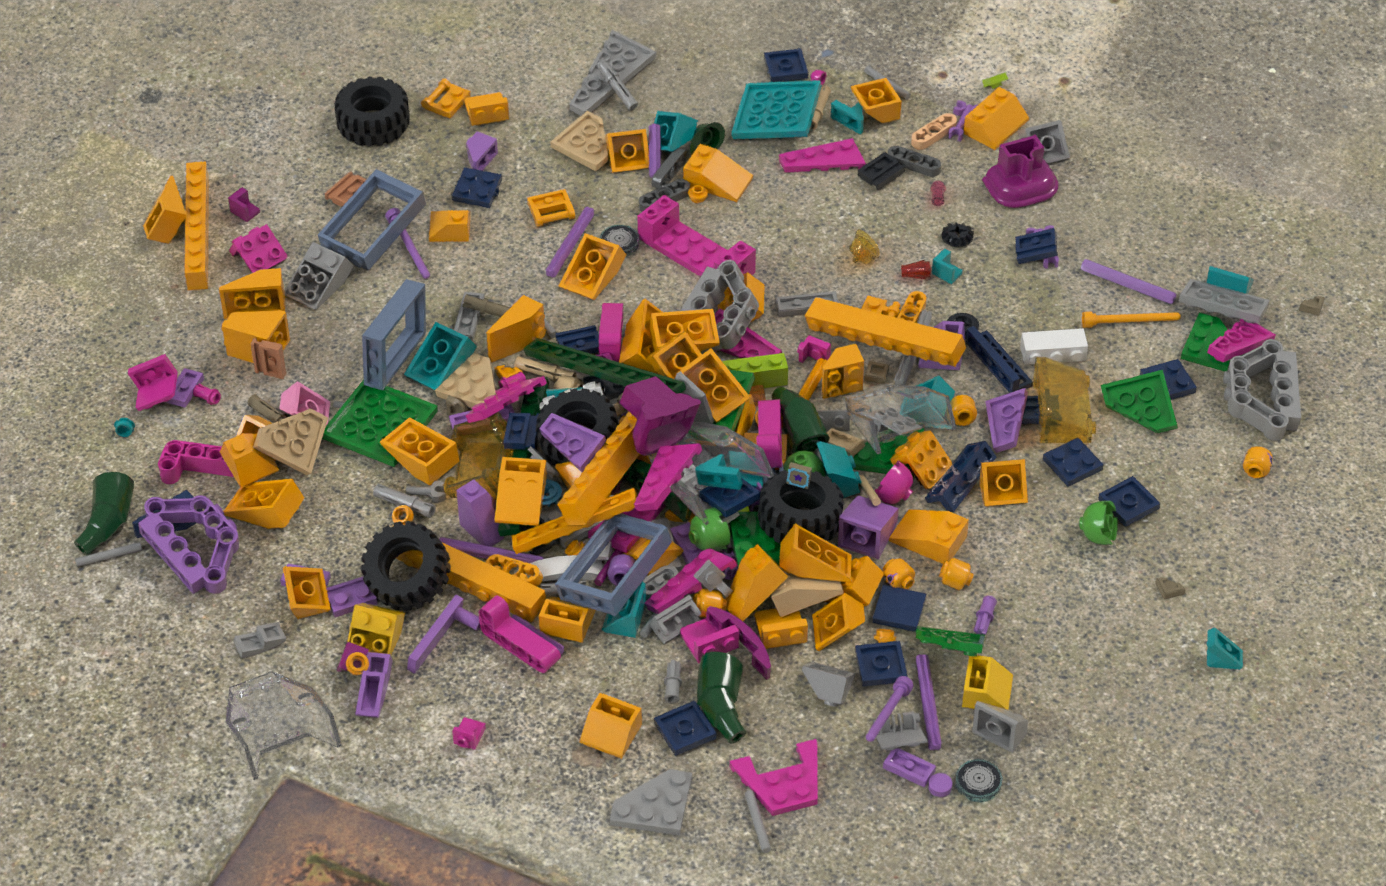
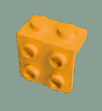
(487, 108)
(924, 457)
(781, 631)

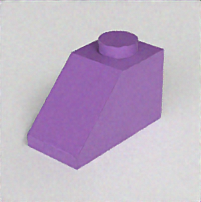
(481, 150)

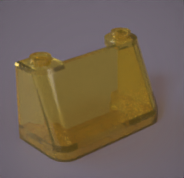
(1062, 402)
(480, 454)

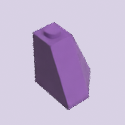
(477, 513)

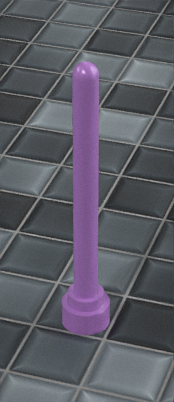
(390, 216)
(902, 688)

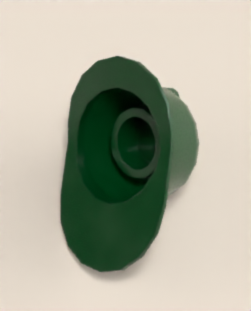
(708, 135)

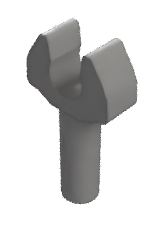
(432, 491)

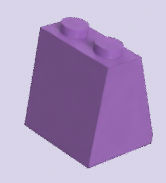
(866, 527)

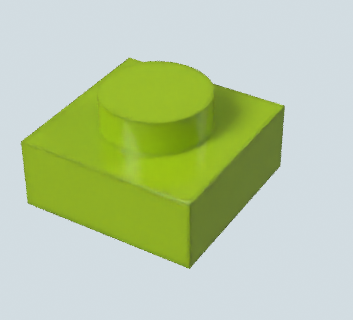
(995, 81)

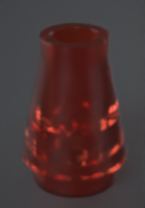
(918, 270)

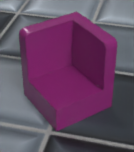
(240, 205)
(349, 649)

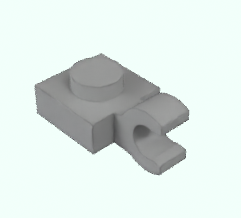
(712, 577)

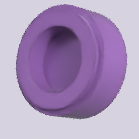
(940, 785)

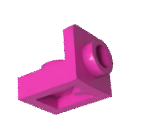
(813, 348)
(468, 733)

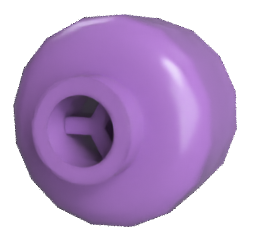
(619, 567)

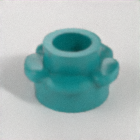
(124, 427)

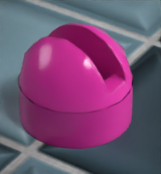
(819, 75)

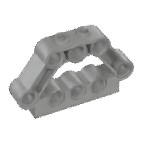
(710, 292)
(1284, 393)

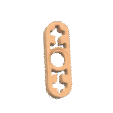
(924, 138)

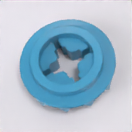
(554, 491)

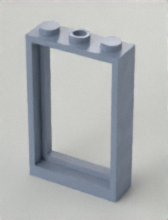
(389, 184)
(377, 363)
(600, 600)

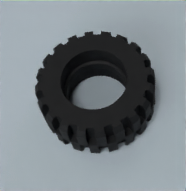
(374, 127)
(579, 408)
(821, 497)
(423, 584)

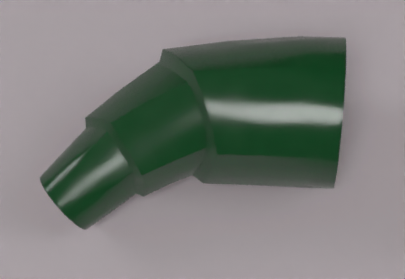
(800, 421)
(109, 510)
(718, 691)

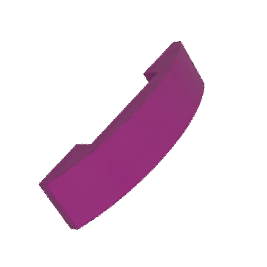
(721, 619)

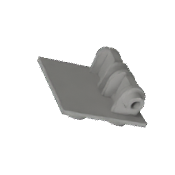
(890, 419)
(901, 734)

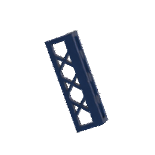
(1001, 365)
(961, 476)

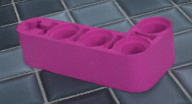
(611, 329)
(770, 431)
(191, 457)
(515, 637)

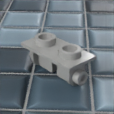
(835, 419)

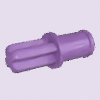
(985, 615)

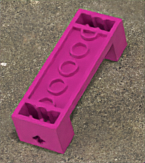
(664, 232)

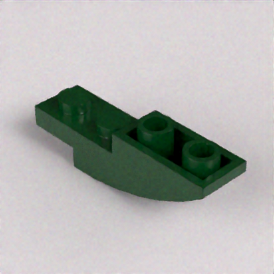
(636, 476)

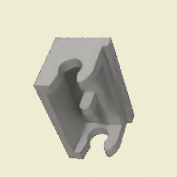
(670, 621)

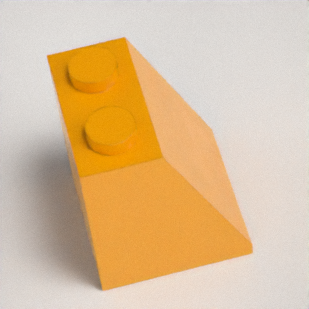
(262, 325)

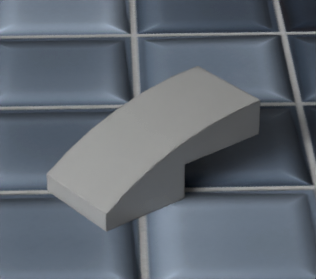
(264, 639)

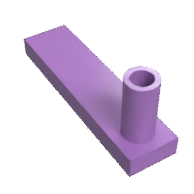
(451, 613)

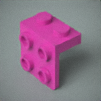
(259, 249)
(154, 380)
(704, 638)

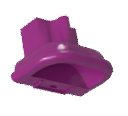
(1021, 174)
(660, 414)

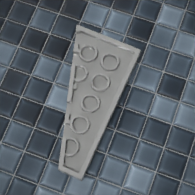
(624, 57)

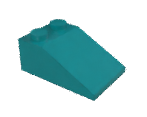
(439, 356)

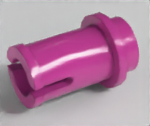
(503, 383)
(212, 396)

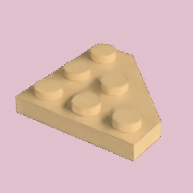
(584, 141)
(469, 382)
(293, 439)

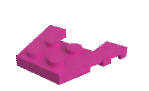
(786, 787)

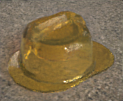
(863, 248)

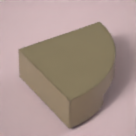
(1312, 306)
(455, 406)
(1169, 588)

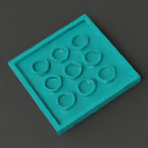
(776, 109)

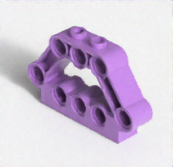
(183, 512)

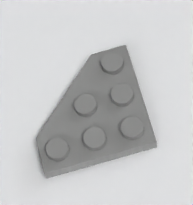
(655, 804)

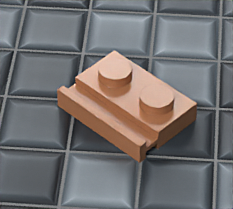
(344, 189)
(268, 358)

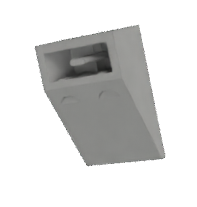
(318, 276)

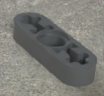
(931, 165)
(669, 168)
(675, 190)

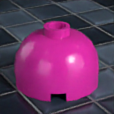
(895, 485)

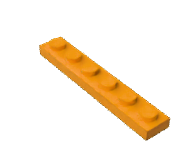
(558, 527)

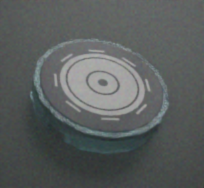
(623, 236)
(978, 780)

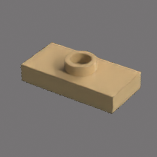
(849, 442)

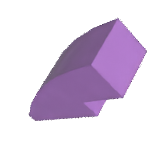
(374, 685)

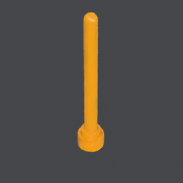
(1091, 319)

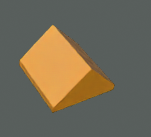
(1003, 482)
(306, 591)

